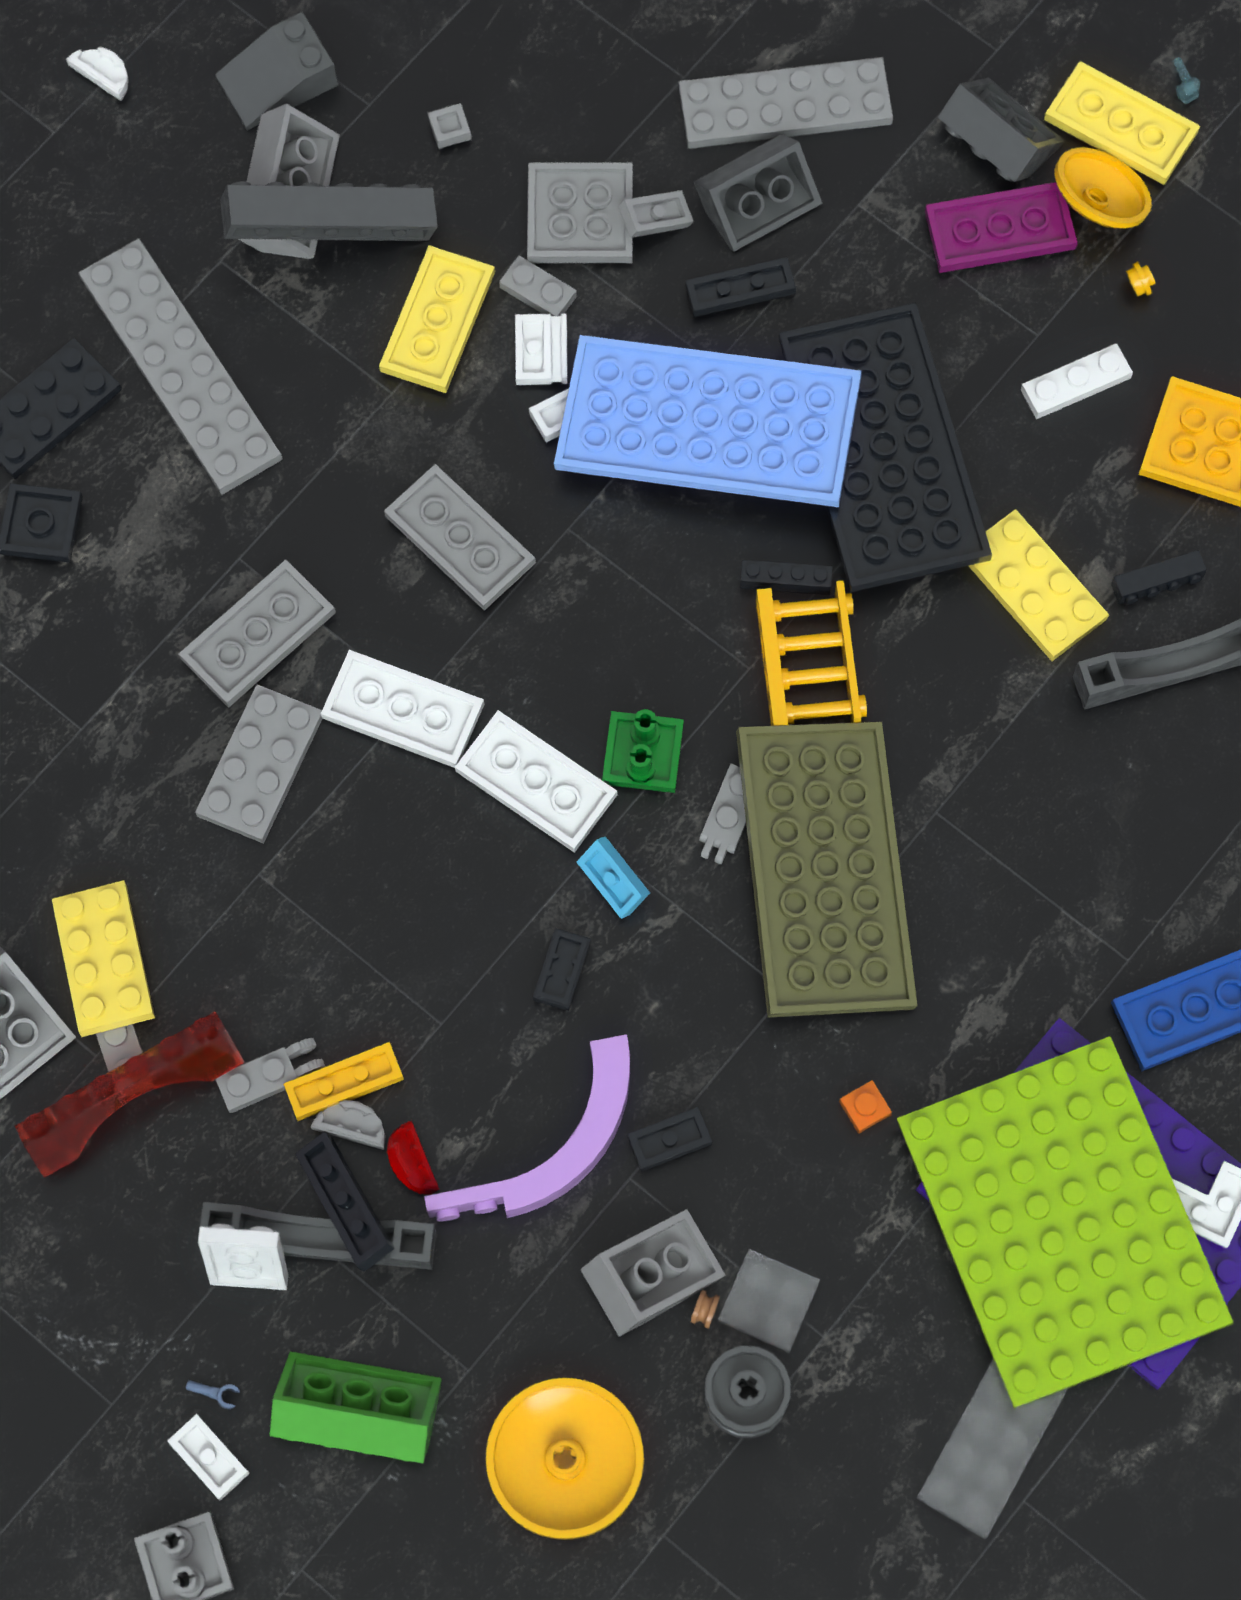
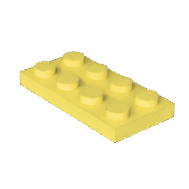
(1121, 122)
(437, 319)
(1037, 587)
(103, 958)

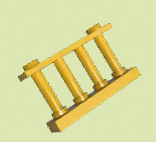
(776, 645)

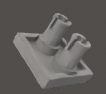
(185, 1560)

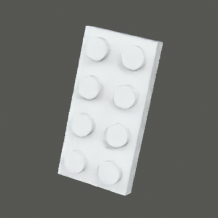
(402, 708)
(536, 781)

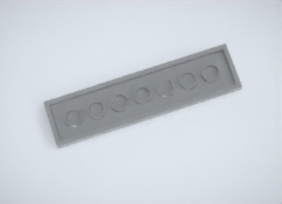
(180, 366)

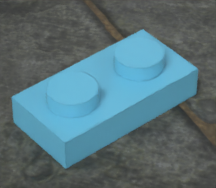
(613, 877)

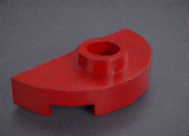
(410, 1161)

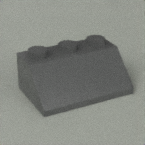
(999, 129)
(758, 191)

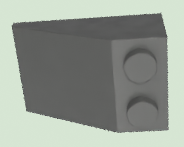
(277, 70)

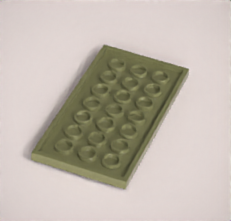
(825, 869)

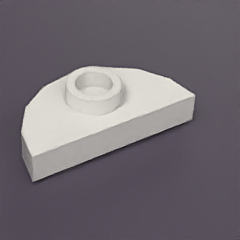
(102, 68)

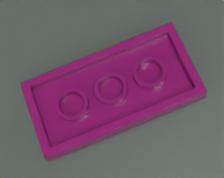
(1000, 227)

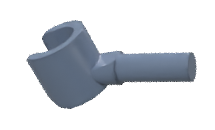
(212, 1392)

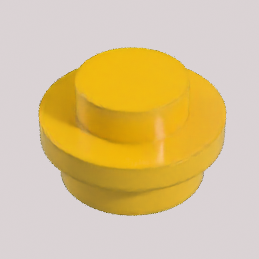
(1141, 279)

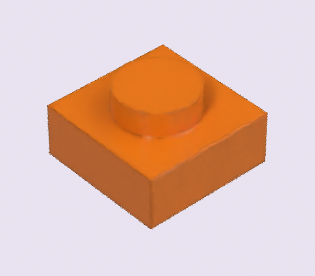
(865, 1106)

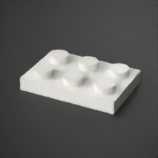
(243, 1257)

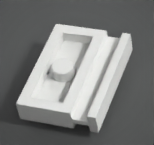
(541, 349)

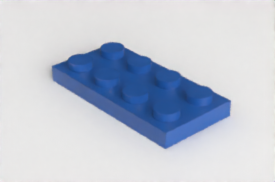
(1182, 1011)

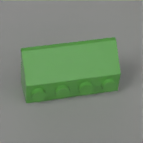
(355, 1407)

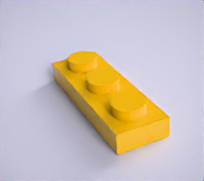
(343, 1081)

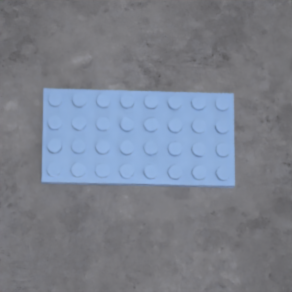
(708, 420)

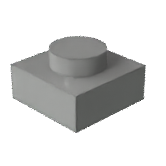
(449, 125)

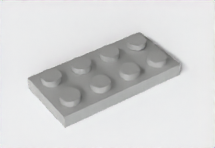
(459, 537)
(257, 633)
(259, 763)

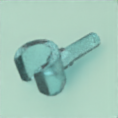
(1189, 88)

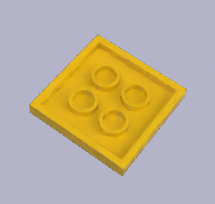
(1197, 442)

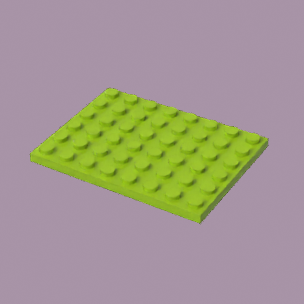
(1063, 1222)

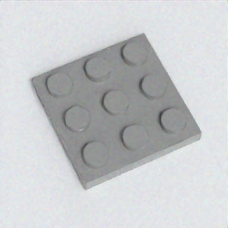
(578, 213)

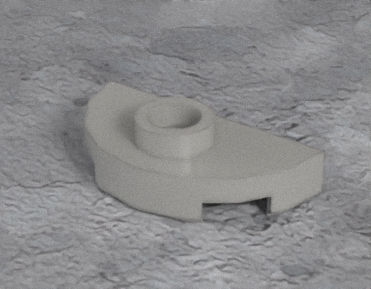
(351, 1122)

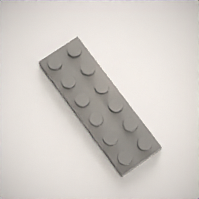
(785, 102)

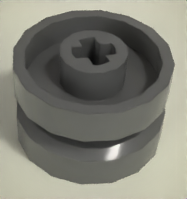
(747, 1368)

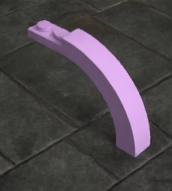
(571, 1162)

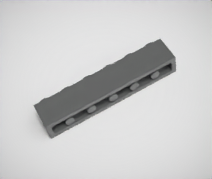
(328, 212)

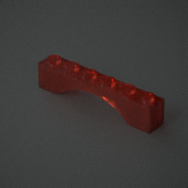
(61, 1130)

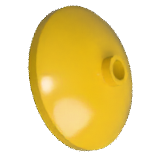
(1102, 188)

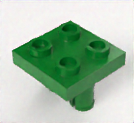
(643, 751)

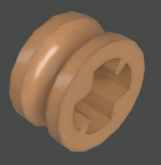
(705, 1309)

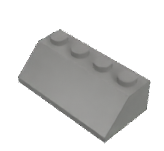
(294, 152)

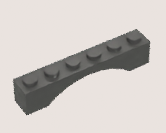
(1137, 672)
(319, 1238)

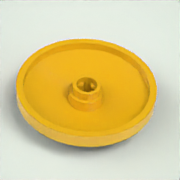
(564, 1458)

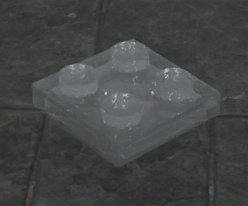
(769, 1300)

